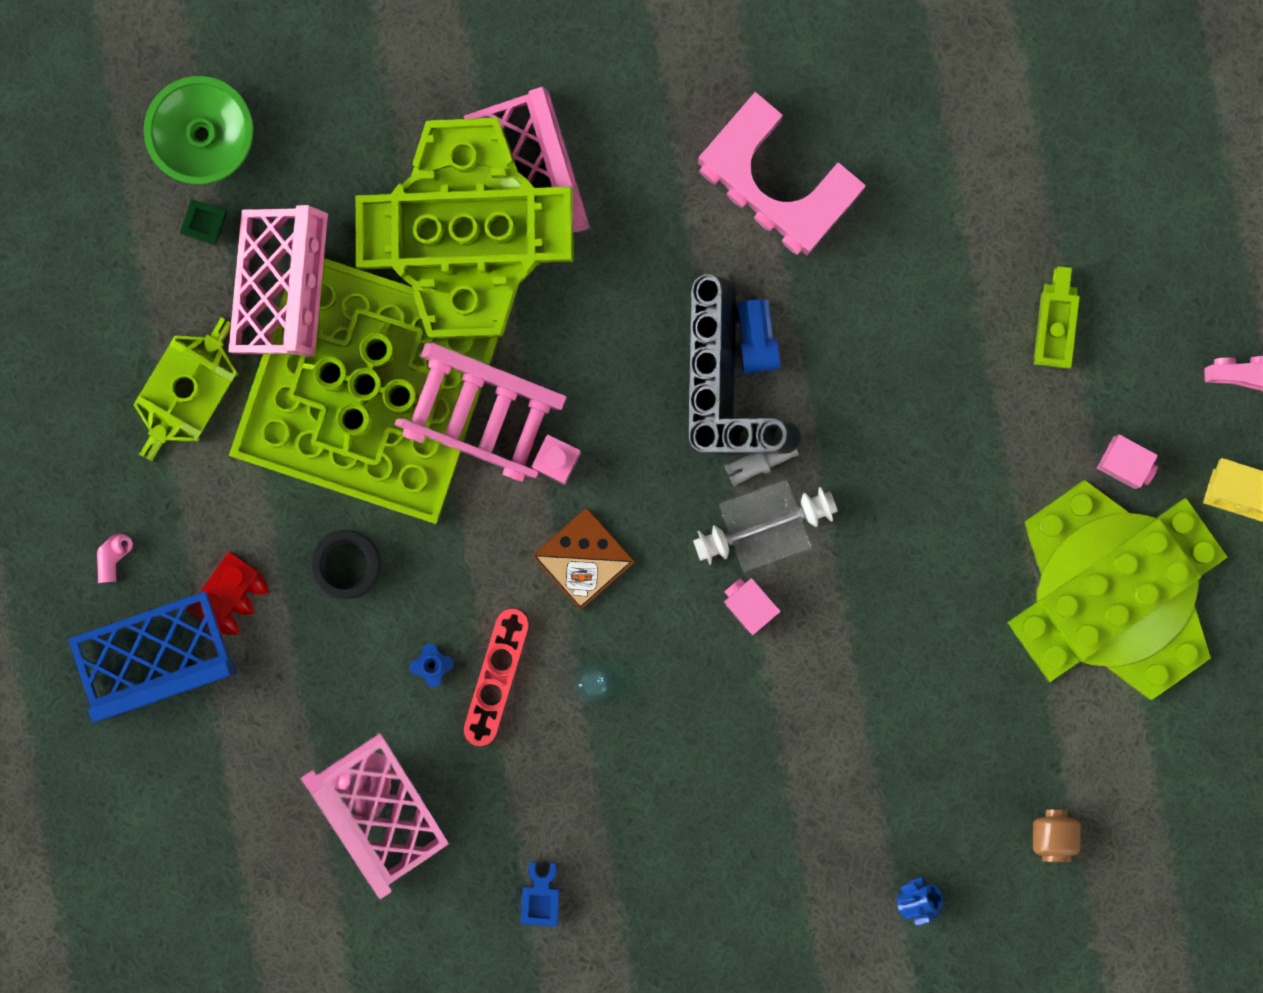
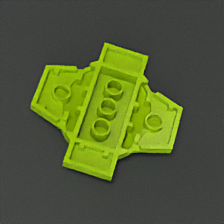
(464, 228)
(1117, 590)

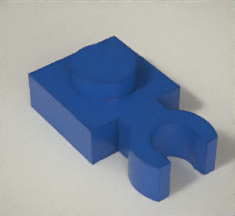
(540, 902)

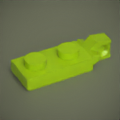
(1057, 321)

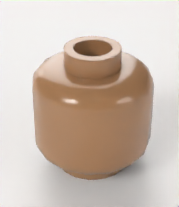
(1056, 836)

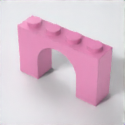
(800, 221)

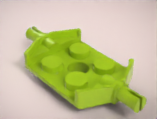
(185, 418)

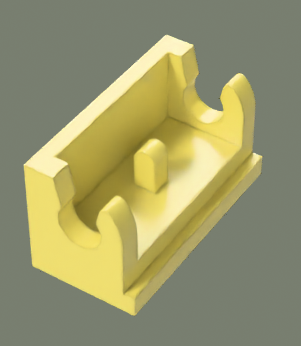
(1236, 489)

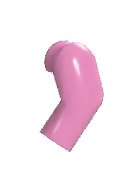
(109, 554)

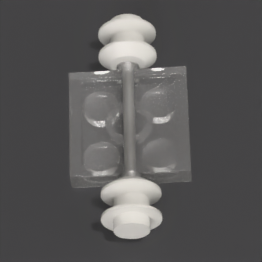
(765, 526)

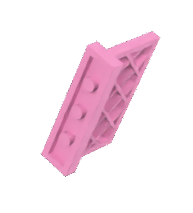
(550, 142)
(301, 281)
(346, 825)

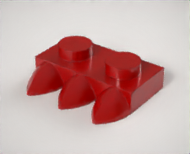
(227, 592)

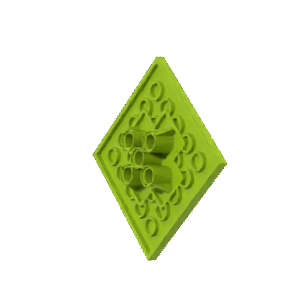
(298, 420)

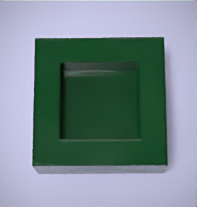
(203, 222)

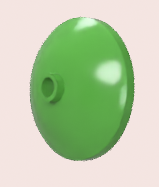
(184, 110)

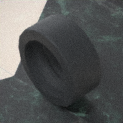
(318, 564)

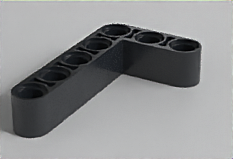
(721, 380)

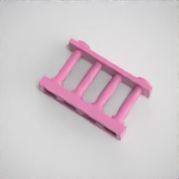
(474, 376)

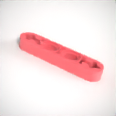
(500, 678)

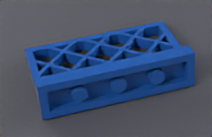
(164, 686)

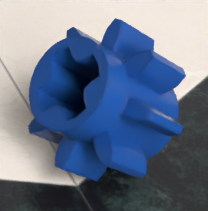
(920, 901)

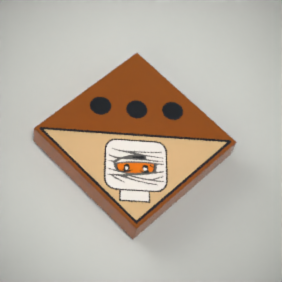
(583, 559)

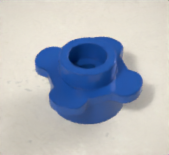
(442, 664)

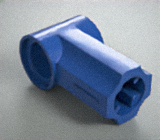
(757, 345)

